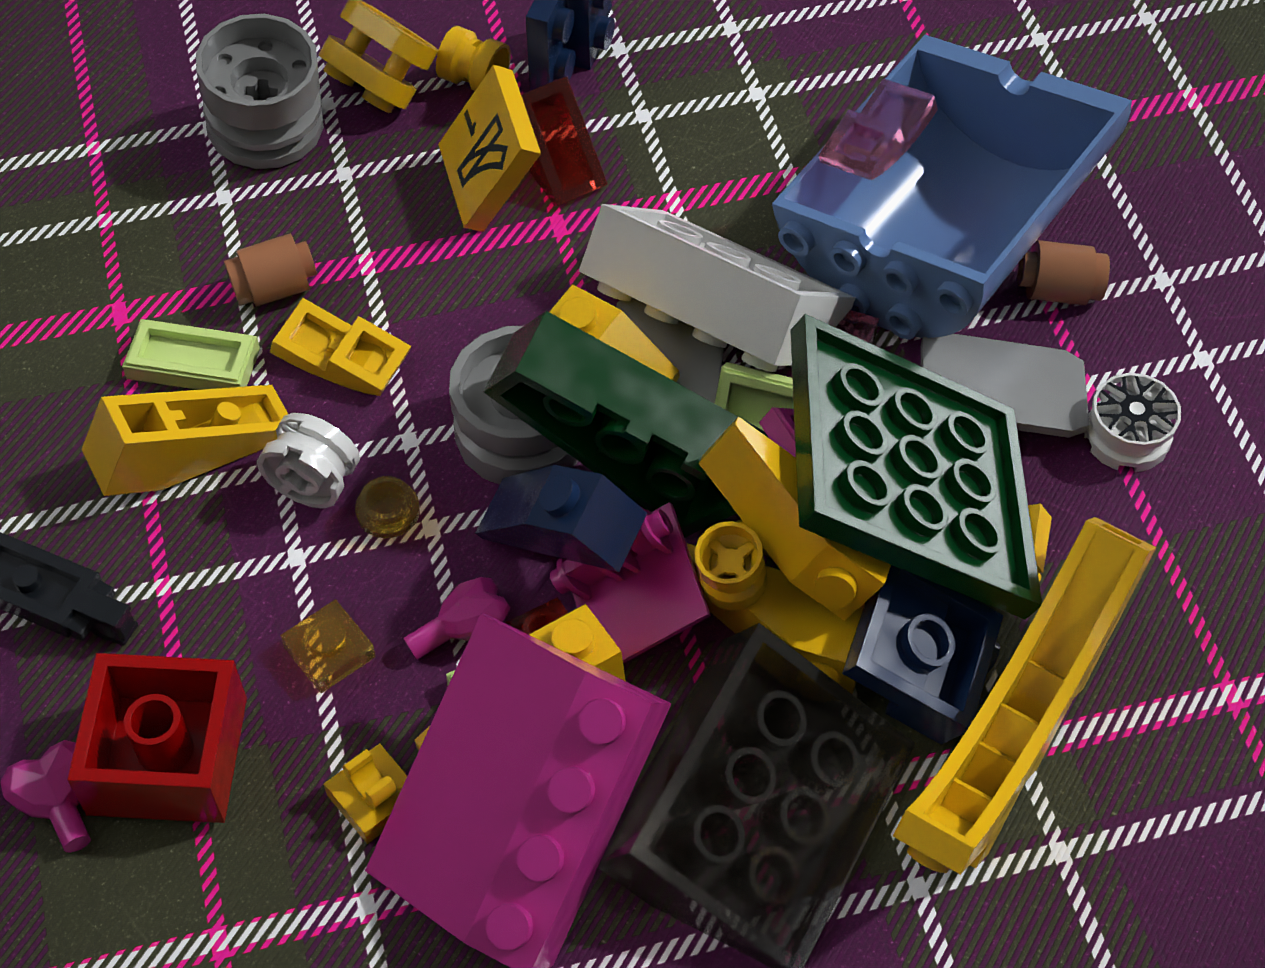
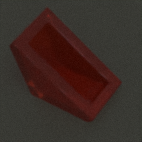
(567, 157)

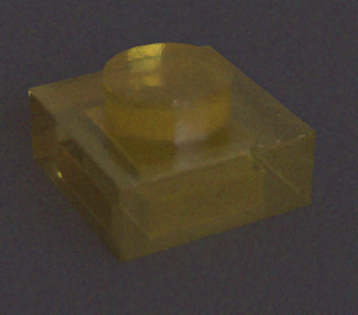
(328, 646)

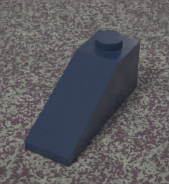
(564, 516)

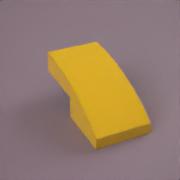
(345, 354)

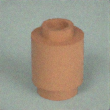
(270, 270)
(1064, 273)

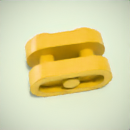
(350, 64)

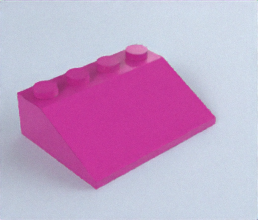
(516, 794)

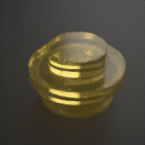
(387, 507)

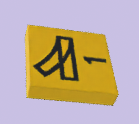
(489, 148)

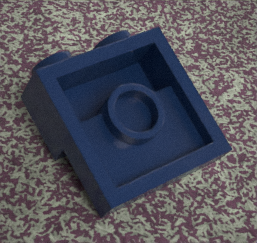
(565, 36)
(925, 653)

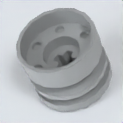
(260, 90)

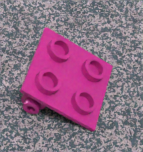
(649, 596)

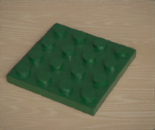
(911, 468)

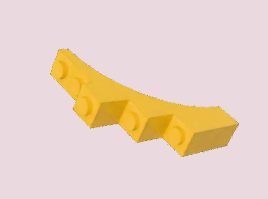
(1005, 743)

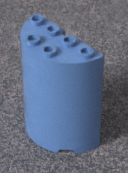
(962, 202)

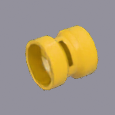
(468, 58)
(725, 551)

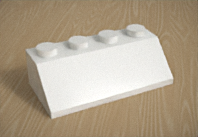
(706, 283)

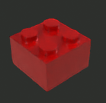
(158, 738)

